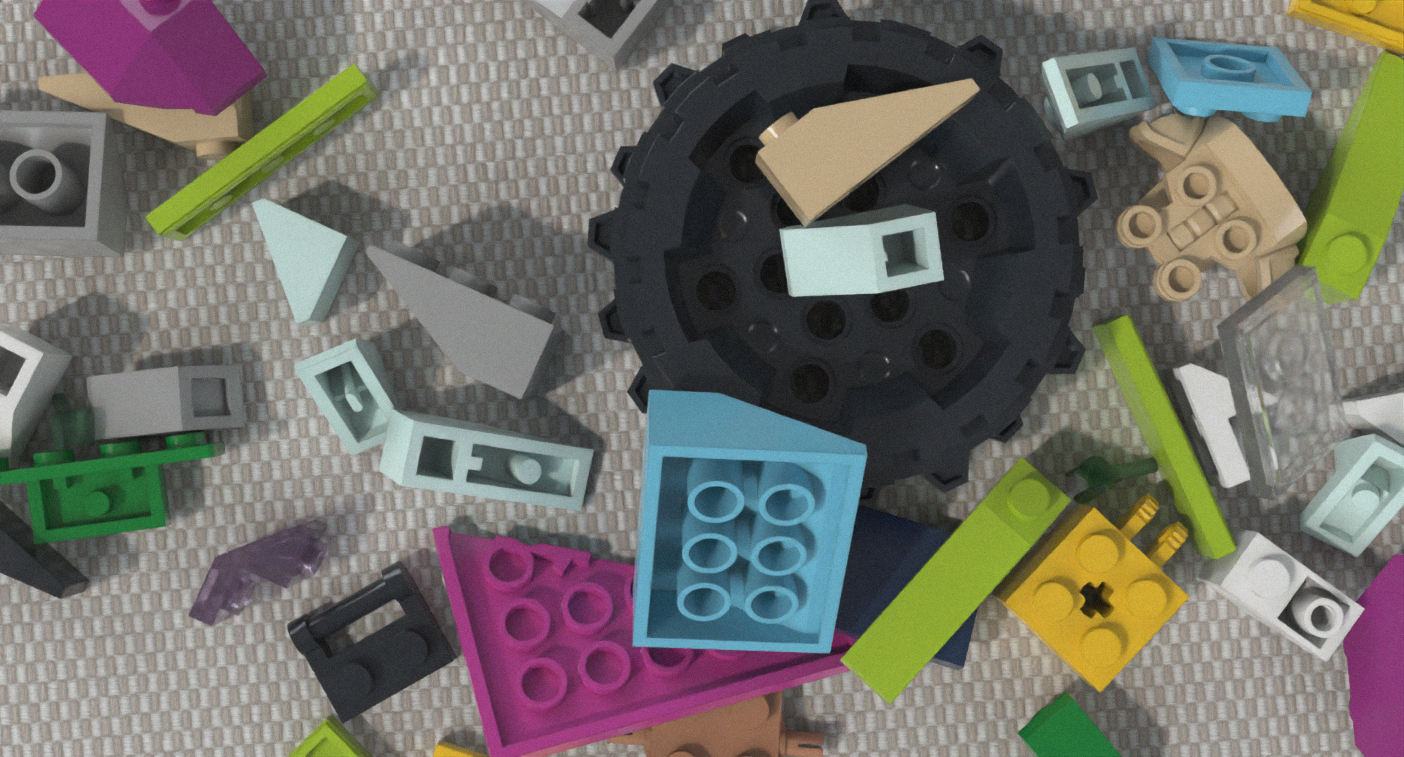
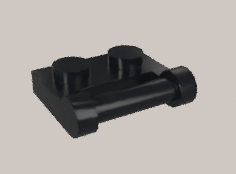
(381, 661)

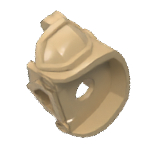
(1210, 208)

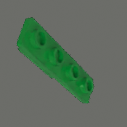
(106, 493)

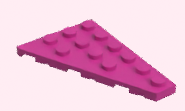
(556, 656)

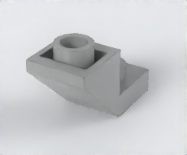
(165, 401)

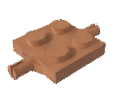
(734, 730)

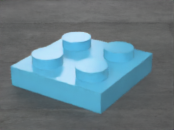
(1229, 78)

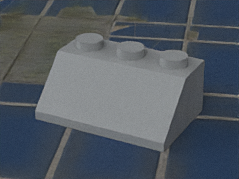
(61, 185)

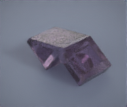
(277, 558)

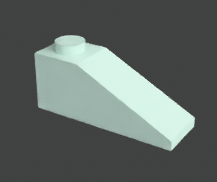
(1094, 91)
(483, 461)

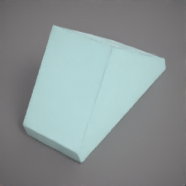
(307, 259)
(351, 392)

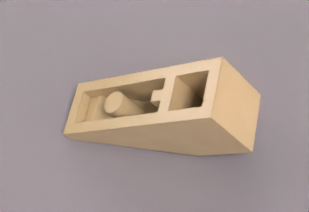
(205, 134)
(845, 144)

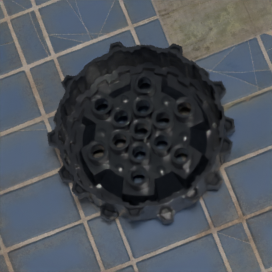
(1000, 296)

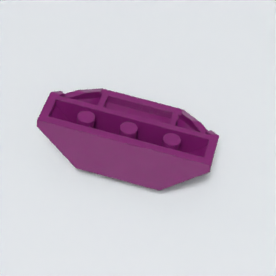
(155, 51)
(1377, 665)

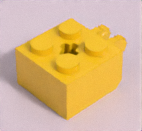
(1132, 589)

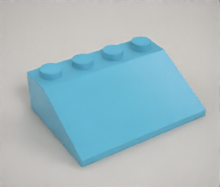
(741, 527)

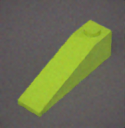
(1358, 188)
(955, 580)

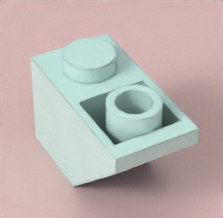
(863, 252)

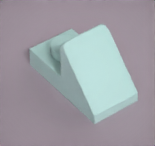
(1359, 495)

